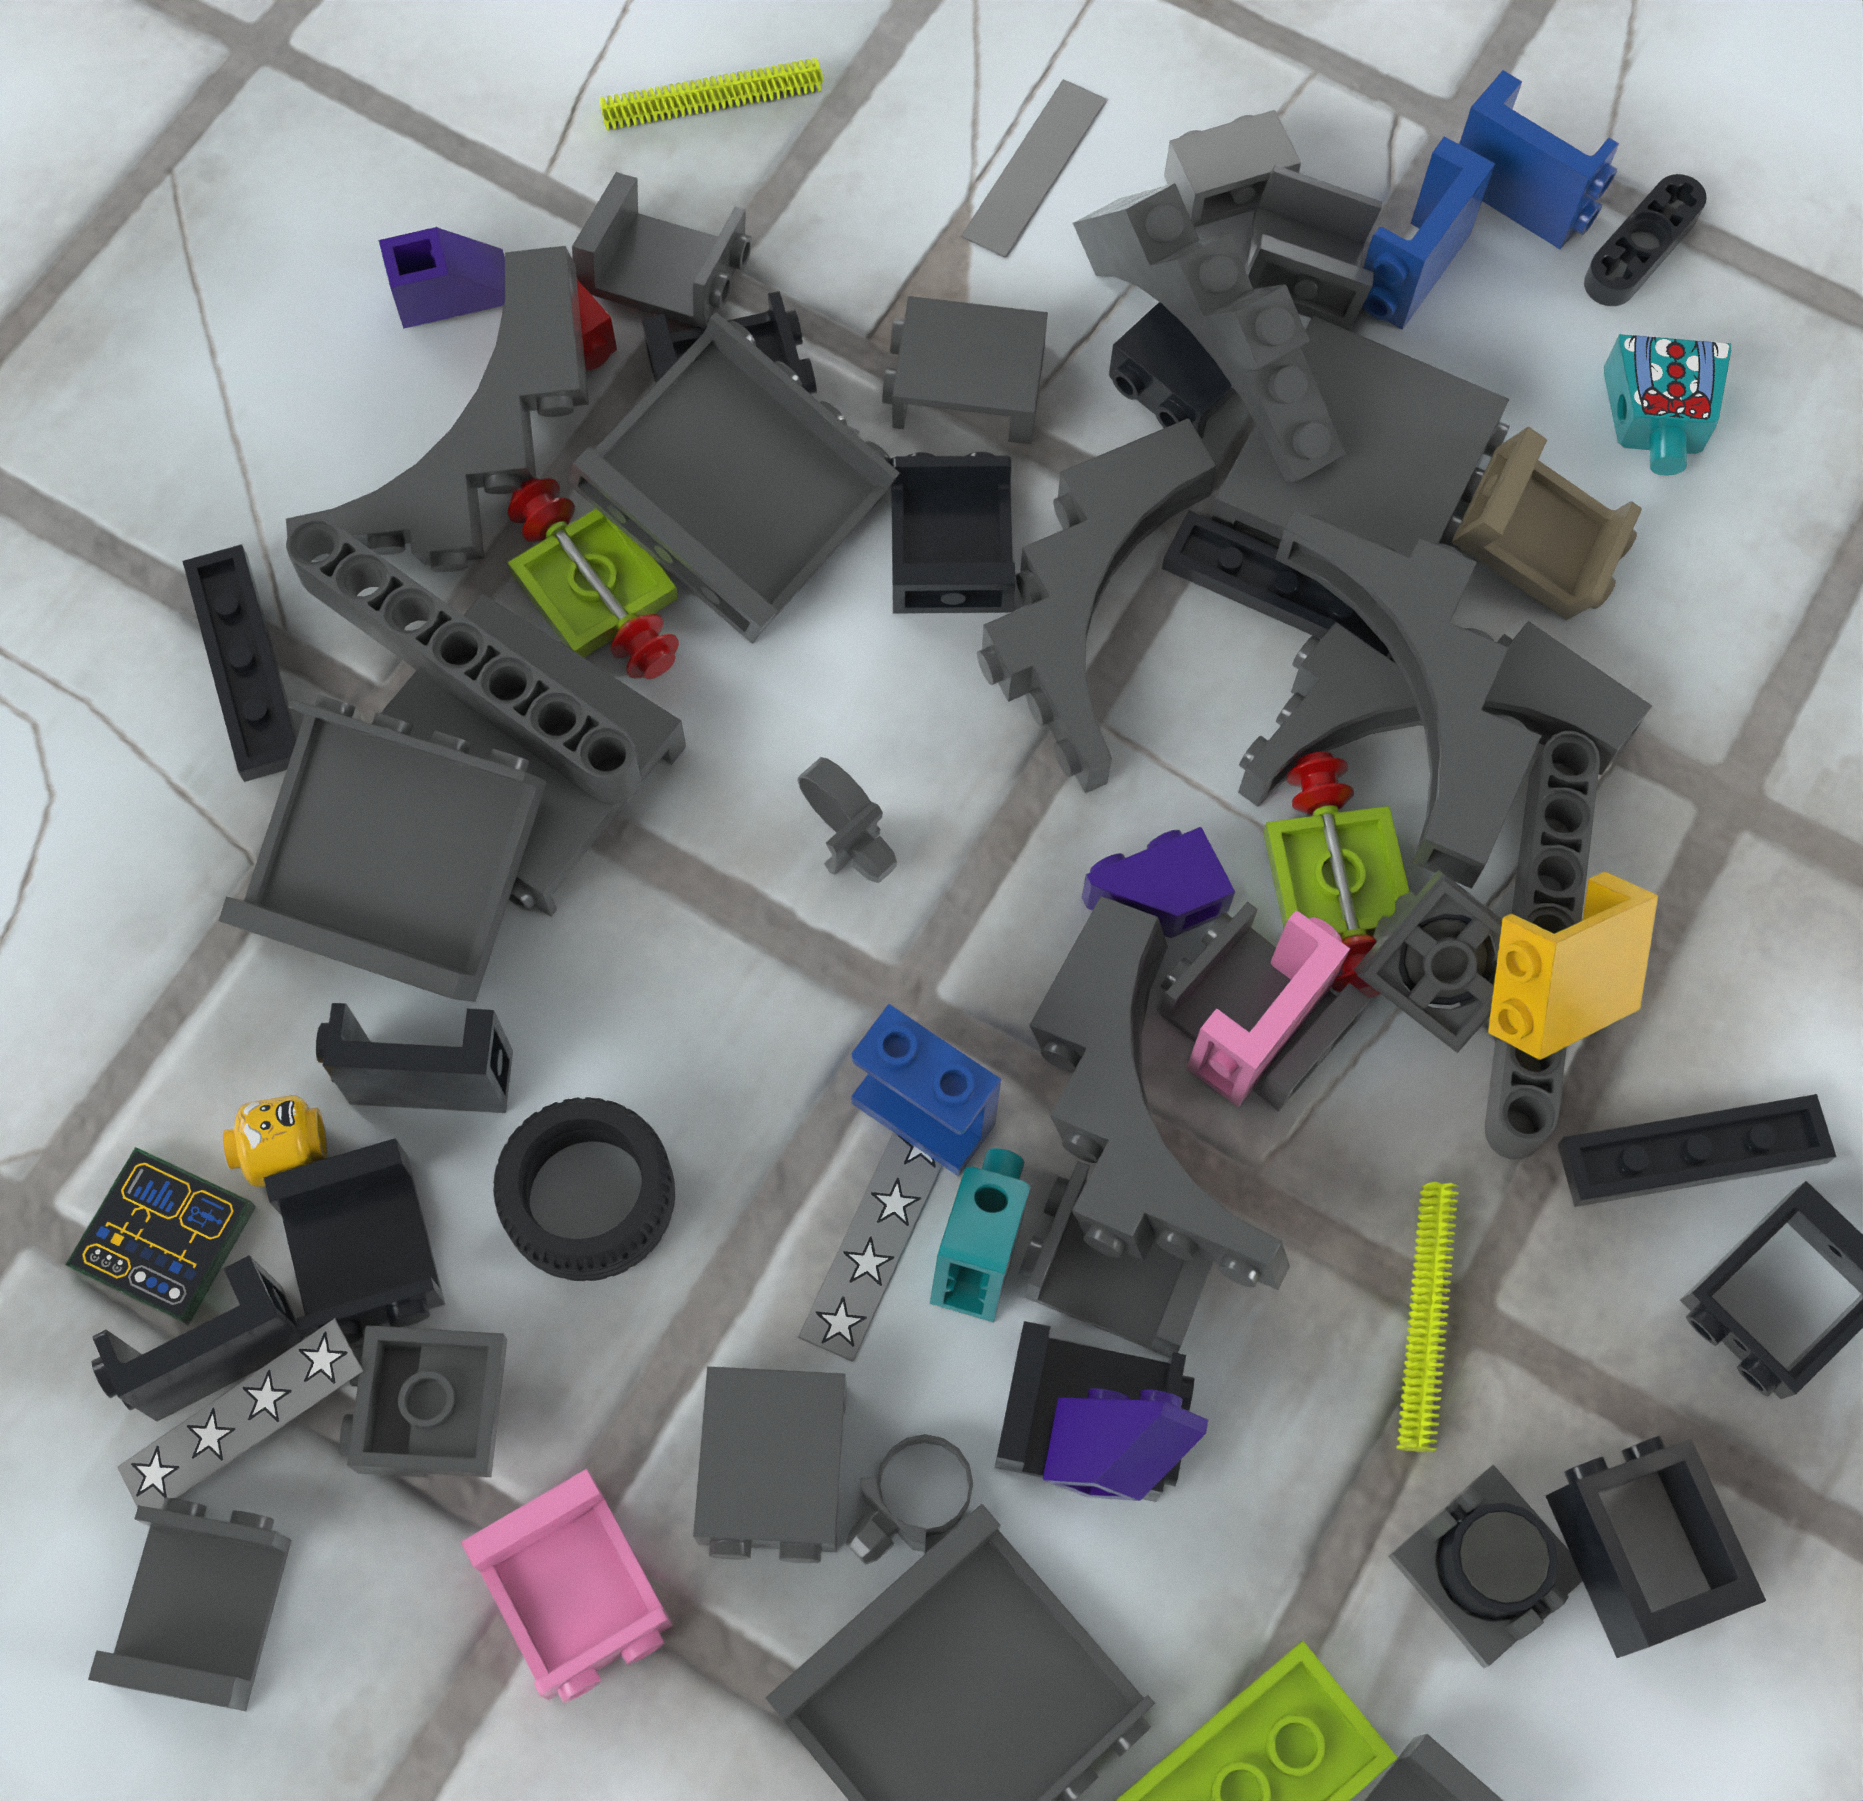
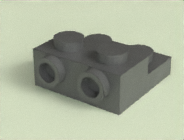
(425, 1402)

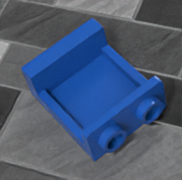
(1536, 174)
(1445, 219)
(925, 1089)

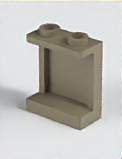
(1545, 530)

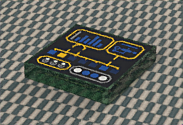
(161, 1236)

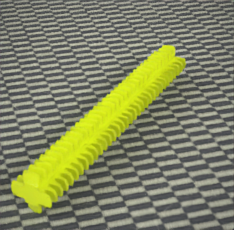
(725, 89)
(1426, 1317)

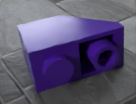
(442, 275)
(1171, 879)
(1118, 1444)

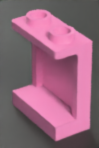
(1236, 1059)
(569, 1587)

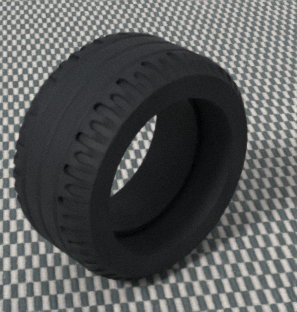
(547, 1134)

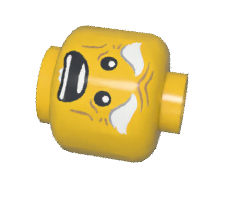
(274, 1138)

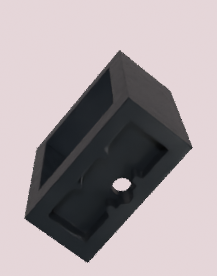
(1835, 1241)
(1606, 1568)

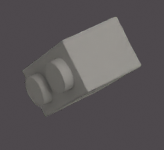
(1228, 165)

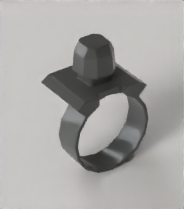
(853, 818)
(872, 1535)

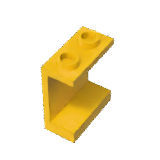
(1576, 980)

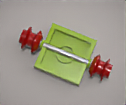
(592, 581)
(1336, 862)

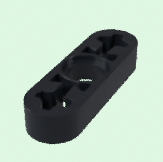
(1641, 261)

